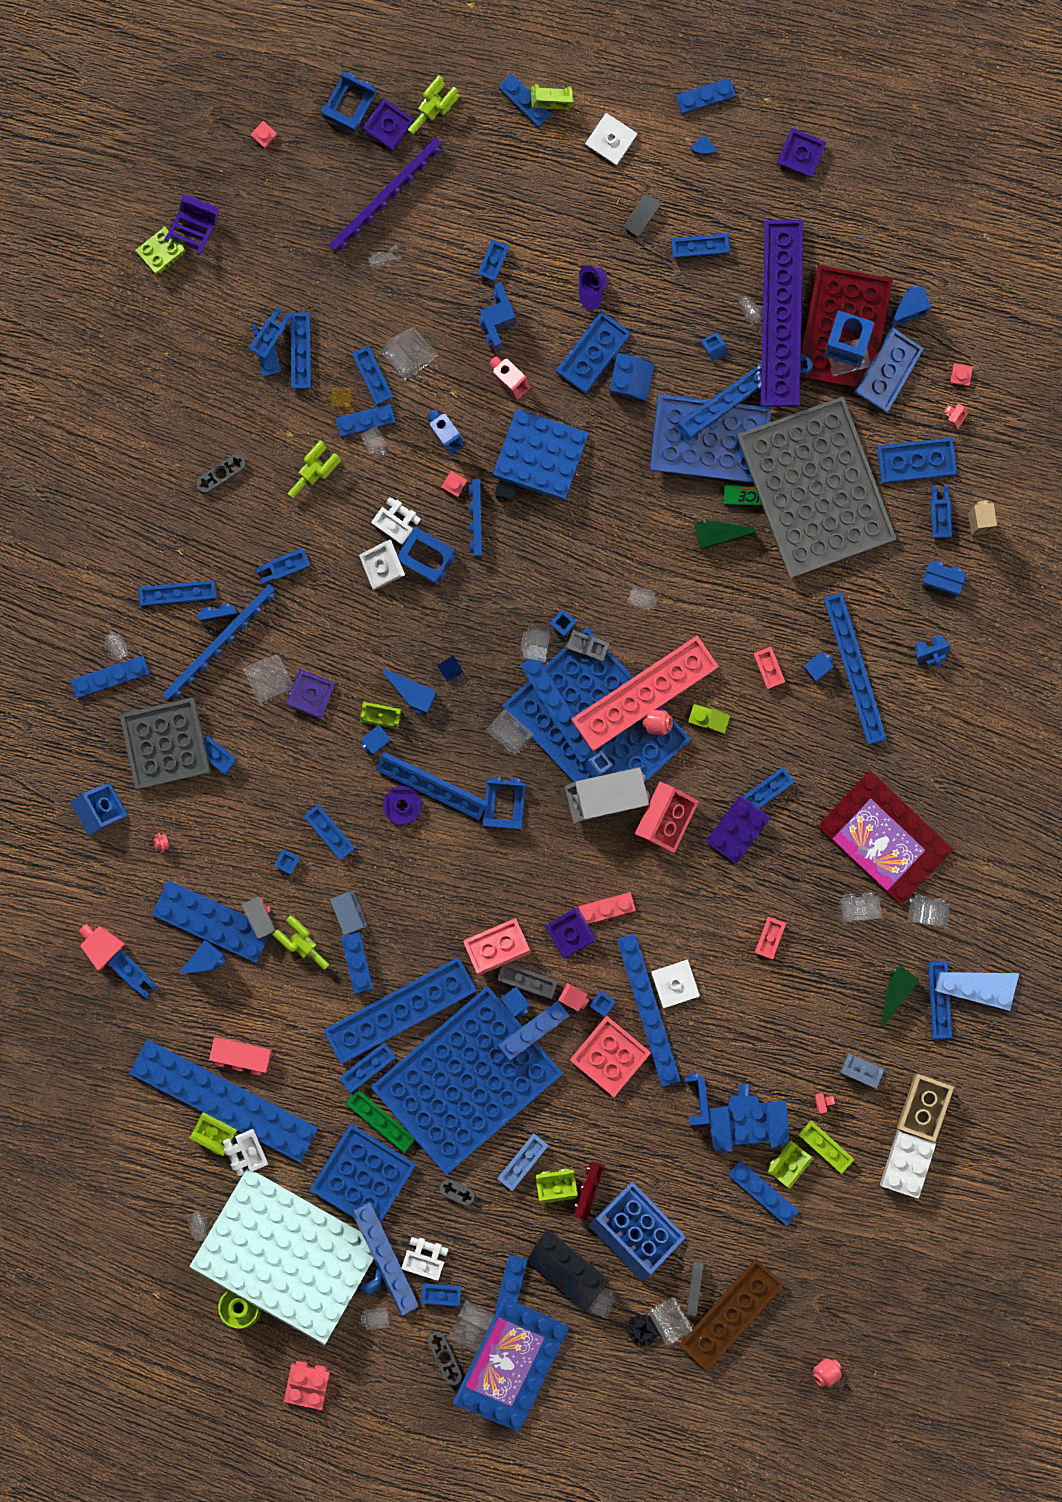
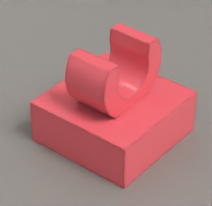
(956, 415)
(822, 1102)

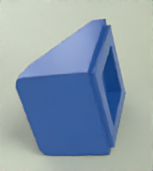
(714, 346)
(597, 764)

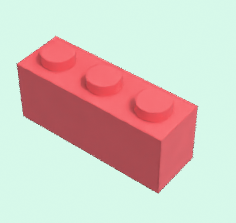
(240, 1056)

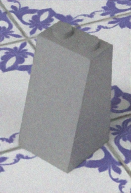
(607, 795)

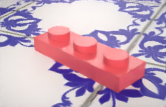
(608, 908)

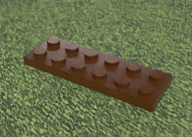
(731, 1314)

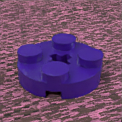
(393, 798)

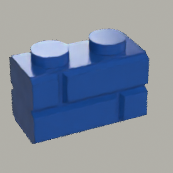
(943, 578)

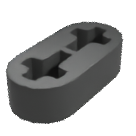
(459, 1187)

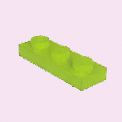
(826, 1147)

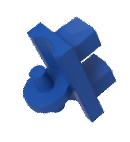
(933, 654)

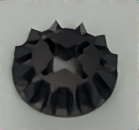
(634, 1333)

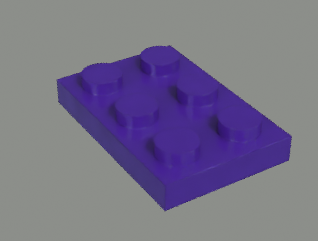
(738, 829)

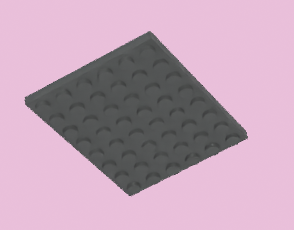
(816, 487)

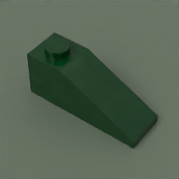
(717, 533)
(897, 989)

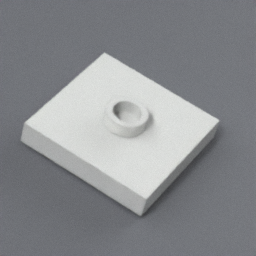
(611, 139)
(382, 565)
(675, 983)

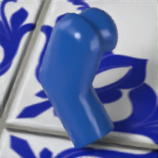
(374, 1285)

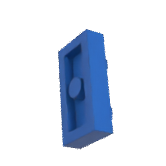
(493, 260)
(225, 610)
(218, 755)
(441, 1294)

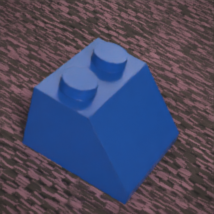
(912, 306)
(631, 377)
(98, 808)
(205, 959)

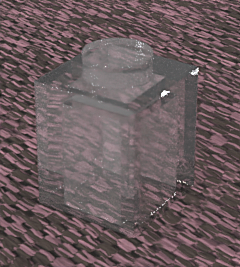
(374, 442)
(642, 599)
(603, 1303)
(375, 1318)

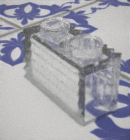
(535, 643)
(510, 732)
(927, 911)

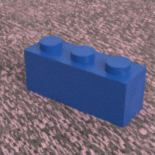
(357, 962)

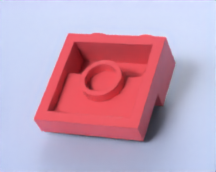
(307, 1385)

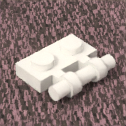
(394, 526)
(251, 1150)
(422, 1264)

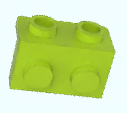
(212, 1133)
(789, 1164)
(556, 1186)

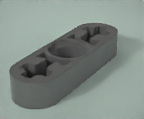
(235, 469)
(694, 1289)
(434, 1347)

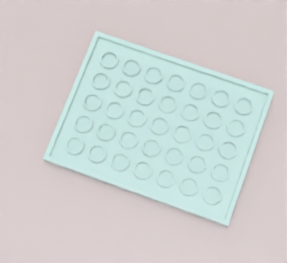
(284, 1256)

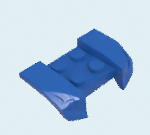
(749, 1125)

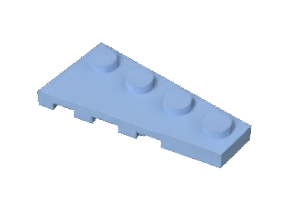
(984, 988)

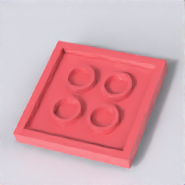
(610, 1056)

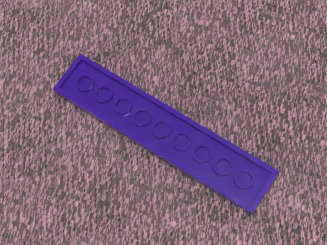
(782, 313)

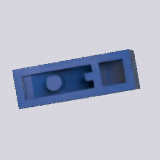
(413, 693)

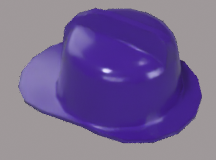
(591, 286)

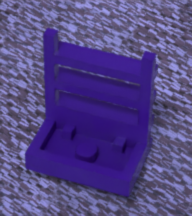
(195, 214)

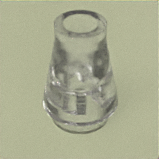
(751, 311)

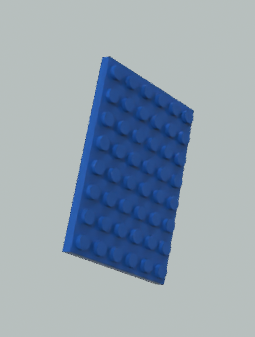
(581, 684)
(460, 1084)

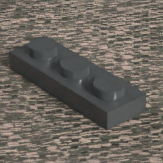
(527, 980)

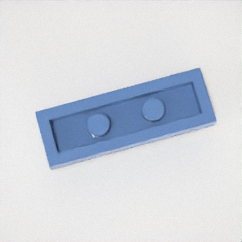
(522, 1162)

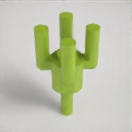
(434, 103)
(314, 468)
(300, 942)

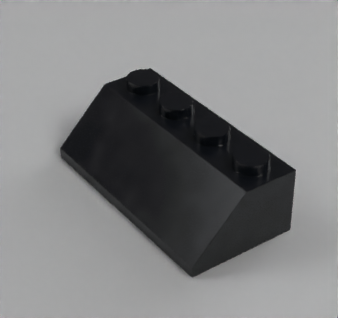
(567, 1270)

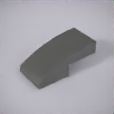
(642, 215)
(586, 645)

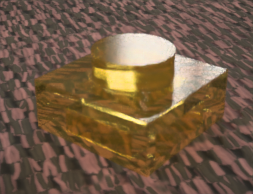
(341, 397)

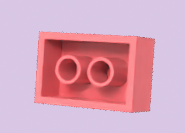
(667, 817)

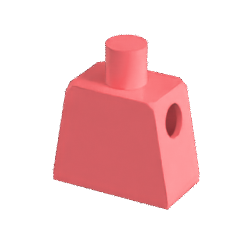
(510, 377)
(100, 945)

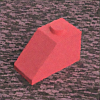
(573, 997)

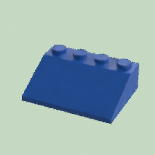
(637, 1231)

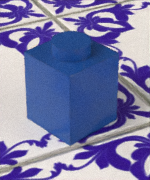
(563, 623)
(819, 666)
(375, 740)
(516, 1002)

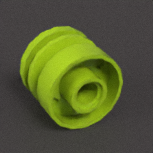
(229, 1315)

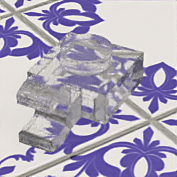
(379, 259)

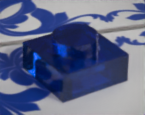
(450, 668)

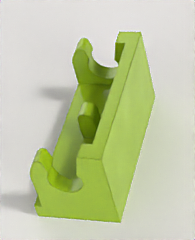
(551, 98)
(380, 715)

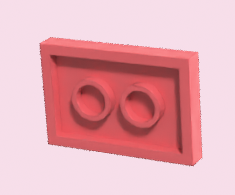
(497, 946)

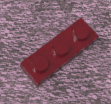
(588, 1190)

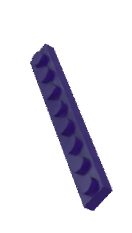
(391, 190)

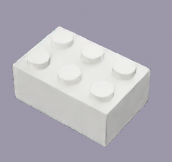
(907, 1164)

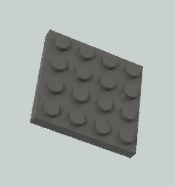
(165, 743)

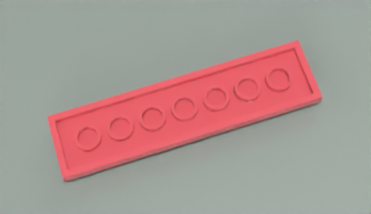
(644, 693)

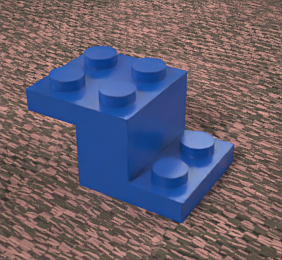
(496, 317)

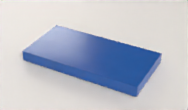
(593, 352)
(889, 370)
(916, 460)

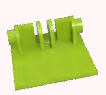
(160, 253)

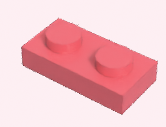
(769, 667)
(770, 937)

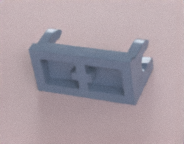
(348, 912)
(862, 1070)

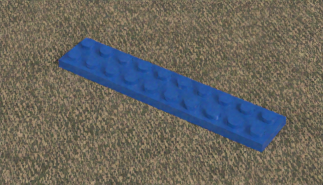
(223, 1100)

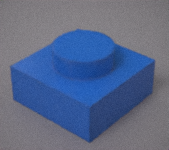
(287, 861)
(602, 1003)

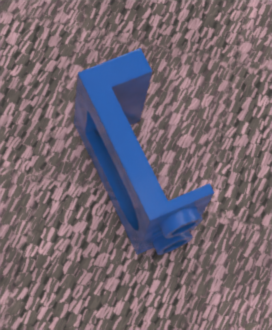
(346, 81)
(844, 352)
(431, 574)
(519, 790)
(703, 1118)

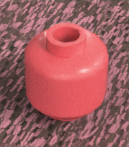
(657, 722)
(827, 1373)

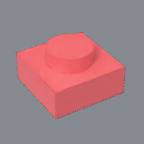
(263, 134)
(961, 375)
(454, 484)

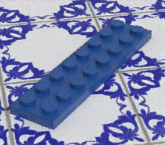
(400, 1010)

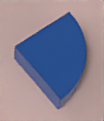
(703, 146)

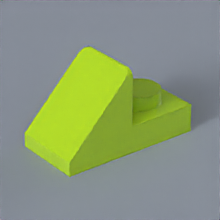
(709, 718)

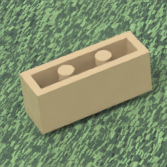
(982, 518)

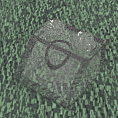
(408, 352)
(268, 678)
(859, 908)
(471, 1326)

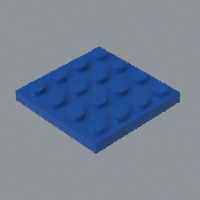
(540, 455)
(362, 1172)

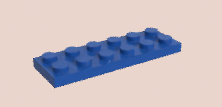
(209, 921)

